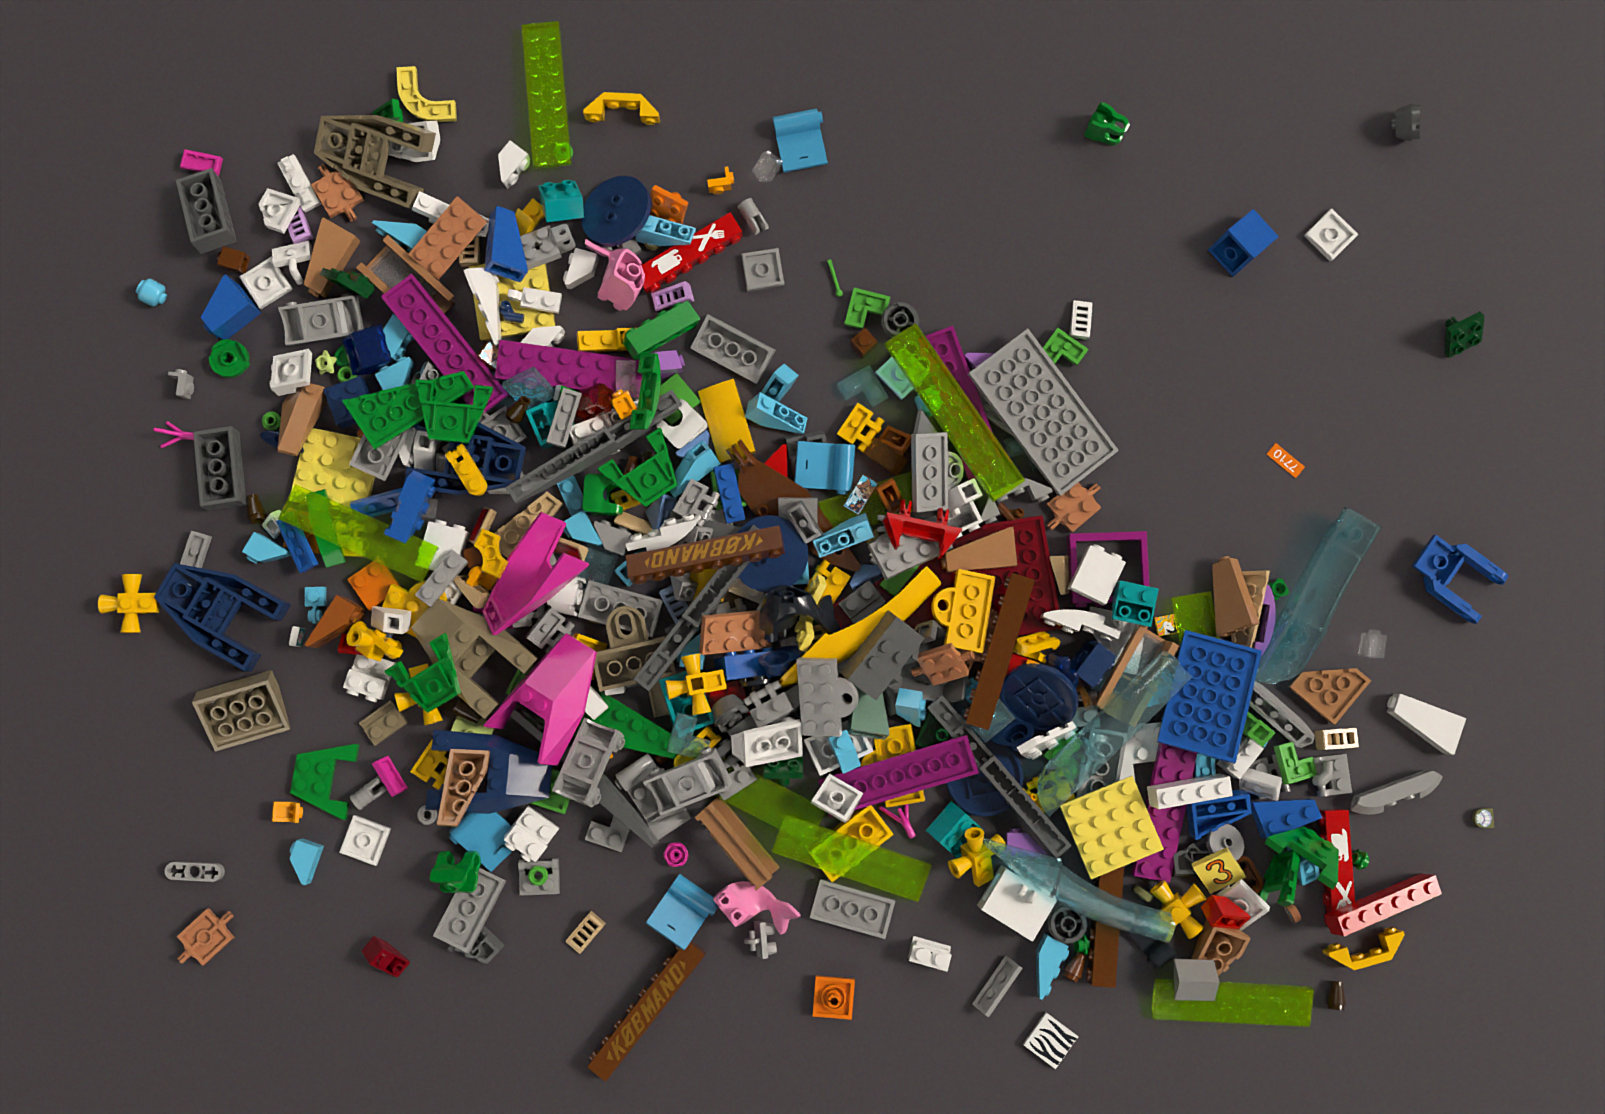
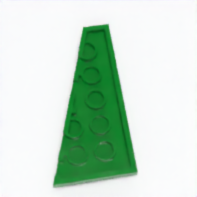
(398, 409)
(638, 731)

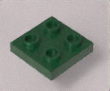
(1463, 333)
(931, 732)
(784, 770)

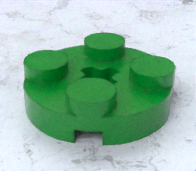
(219, 354)

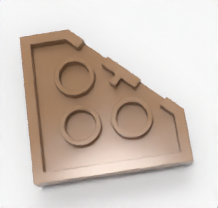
(1330, 690)

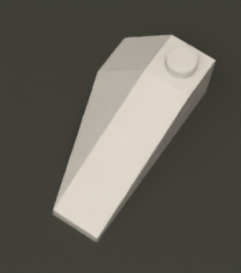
(407, 153)
(486, 290)

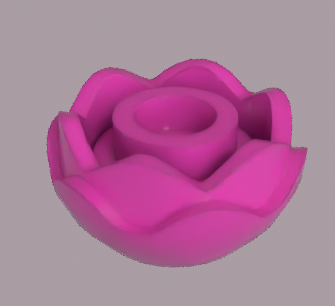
(673, 860)

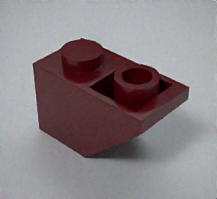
(385, 957)

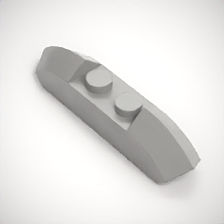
(1280, 716)
(1374, 800)

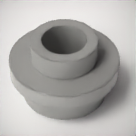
(421, 816)

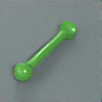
(839, 293)

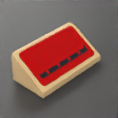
(484, 521)
(571, 548)

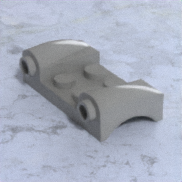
(321, 319)
(587, 762)
(632, 781)
(688, 781)

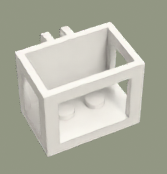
(1016, 903)

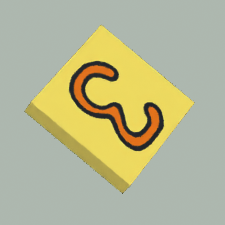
(1218, 870)

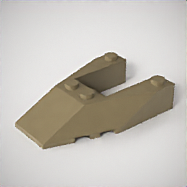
(360, 150)
(470, 647)

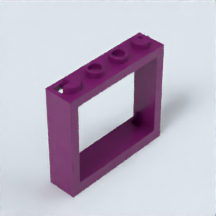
(1072, 539)

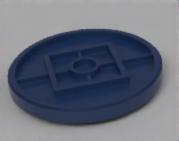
(616, 211)
(776, 571)
(1039, 696)
(977, 794)

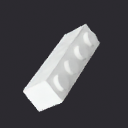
(1189, 791)

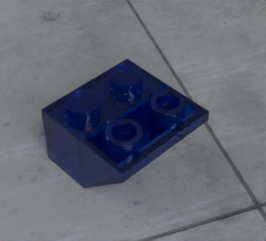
(367, 350)

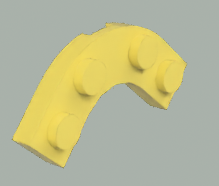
(420, 107)
(804, 626)

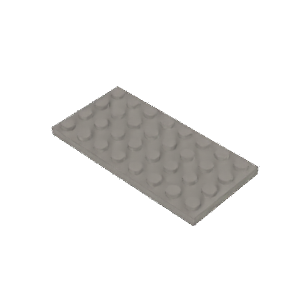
(1043, 412)

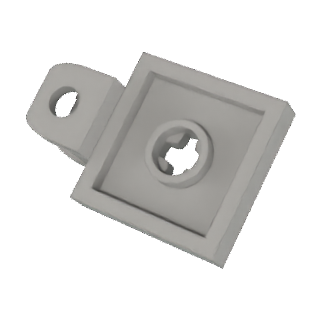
(550, 245)

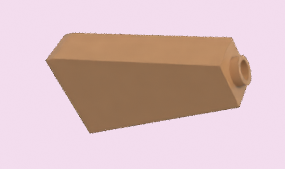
(331, 250)
(986, 553)
(1231, 598)

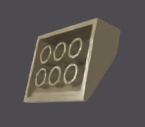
(242, 710)

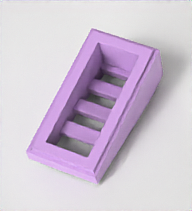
(307, 235)
(670, 290)

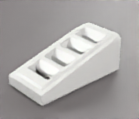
(1083, 335)

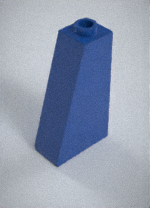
(504, 246)

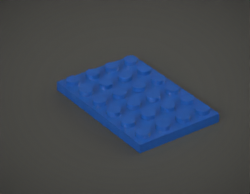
(1213, 705)

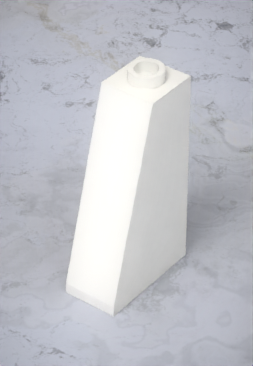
(1431, 723)

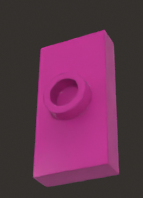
(199, 161)
(390, 776)

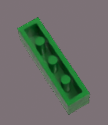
(660, 330)

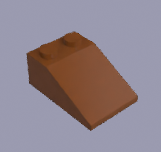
(336, 620)

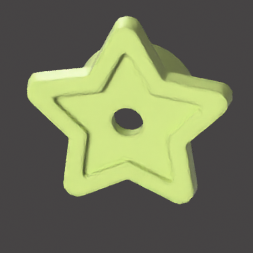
(320, 363)

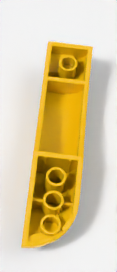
(847, 641)

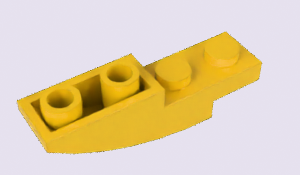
(602, 341)

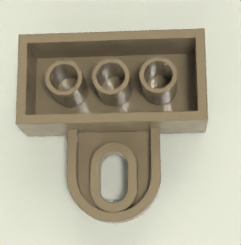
(627, 653)

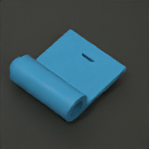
(800, 140)
(827, 466)
(483, 834)
(682, 909)

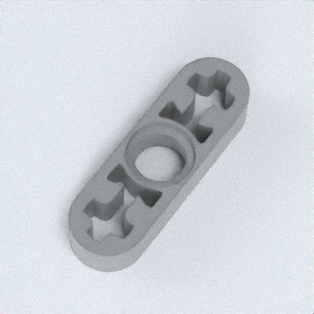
(188, 877)

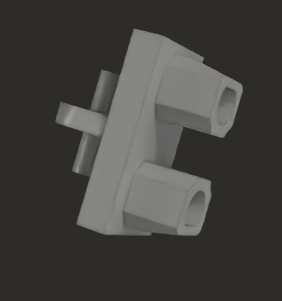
(758, 939)

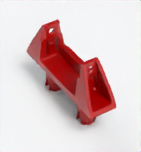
(921, 529)

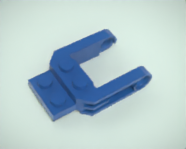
(1439, 565)

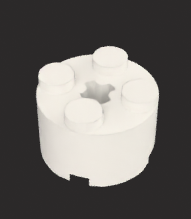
(569, 598)

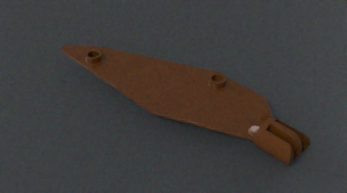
(763, 486)

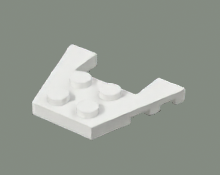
(1140, 748)

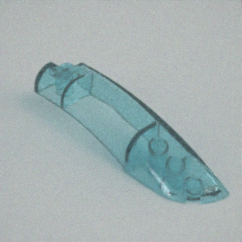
(1316, 597)
(1110, 730)
(1075, 893)

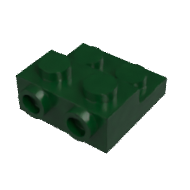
(351, 282)

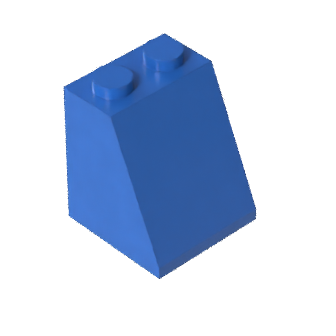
(1243, 242)
(228, 309)

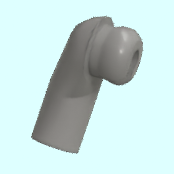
(1326, 775)

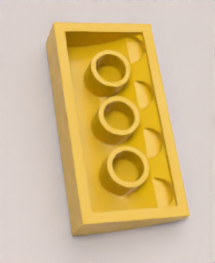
(725, 418)
(863, 825)

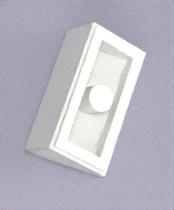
(1261, 784)

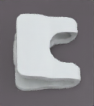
(690, 427)

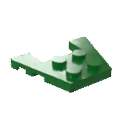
(450, 420)
(650, 478)
(434, 684)
(315, 775)
(1313, 848)
(1282, 876)

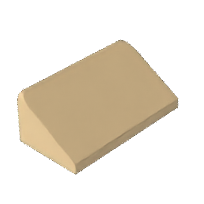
(633, 523)

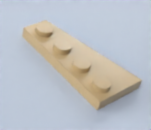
(517, 527)
(1256, 584)

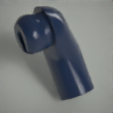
(509, 314)

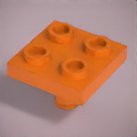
(667, 205)
(833, 997)

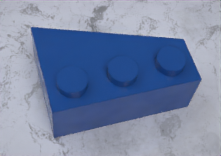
(411, 507)
(742, 665)
(1215, 813)
(1283, 815)

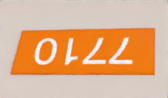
(1285, 460)

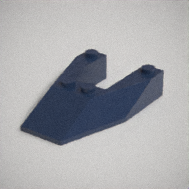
(493, 453)
(206, 603)
(511, 775)

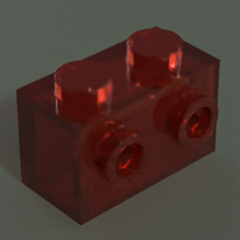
(594, 401)

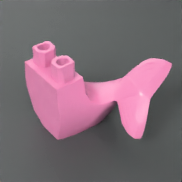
(622, 276)
(742, 902)

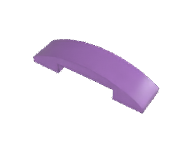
(1268, 621)

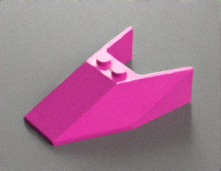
(529, 575)
(556, 692)

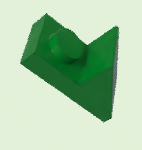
(390, 110)

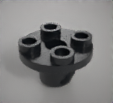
(756, 684)

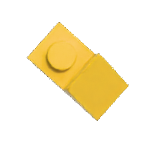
(529, 217)

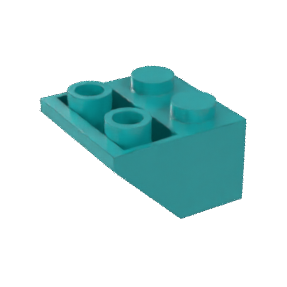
(561, 201)
(541, 421)
(1134, 603)
(951, 827)

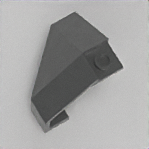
(951, 690)

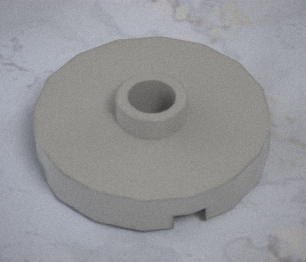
(1228, 833)

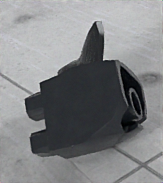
(783, 606)

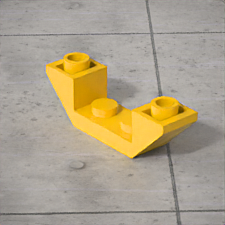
(596, 110)
(1389, 940)

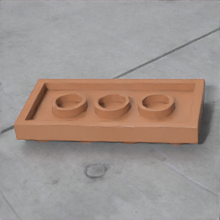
(447, 237)
(731, 633)

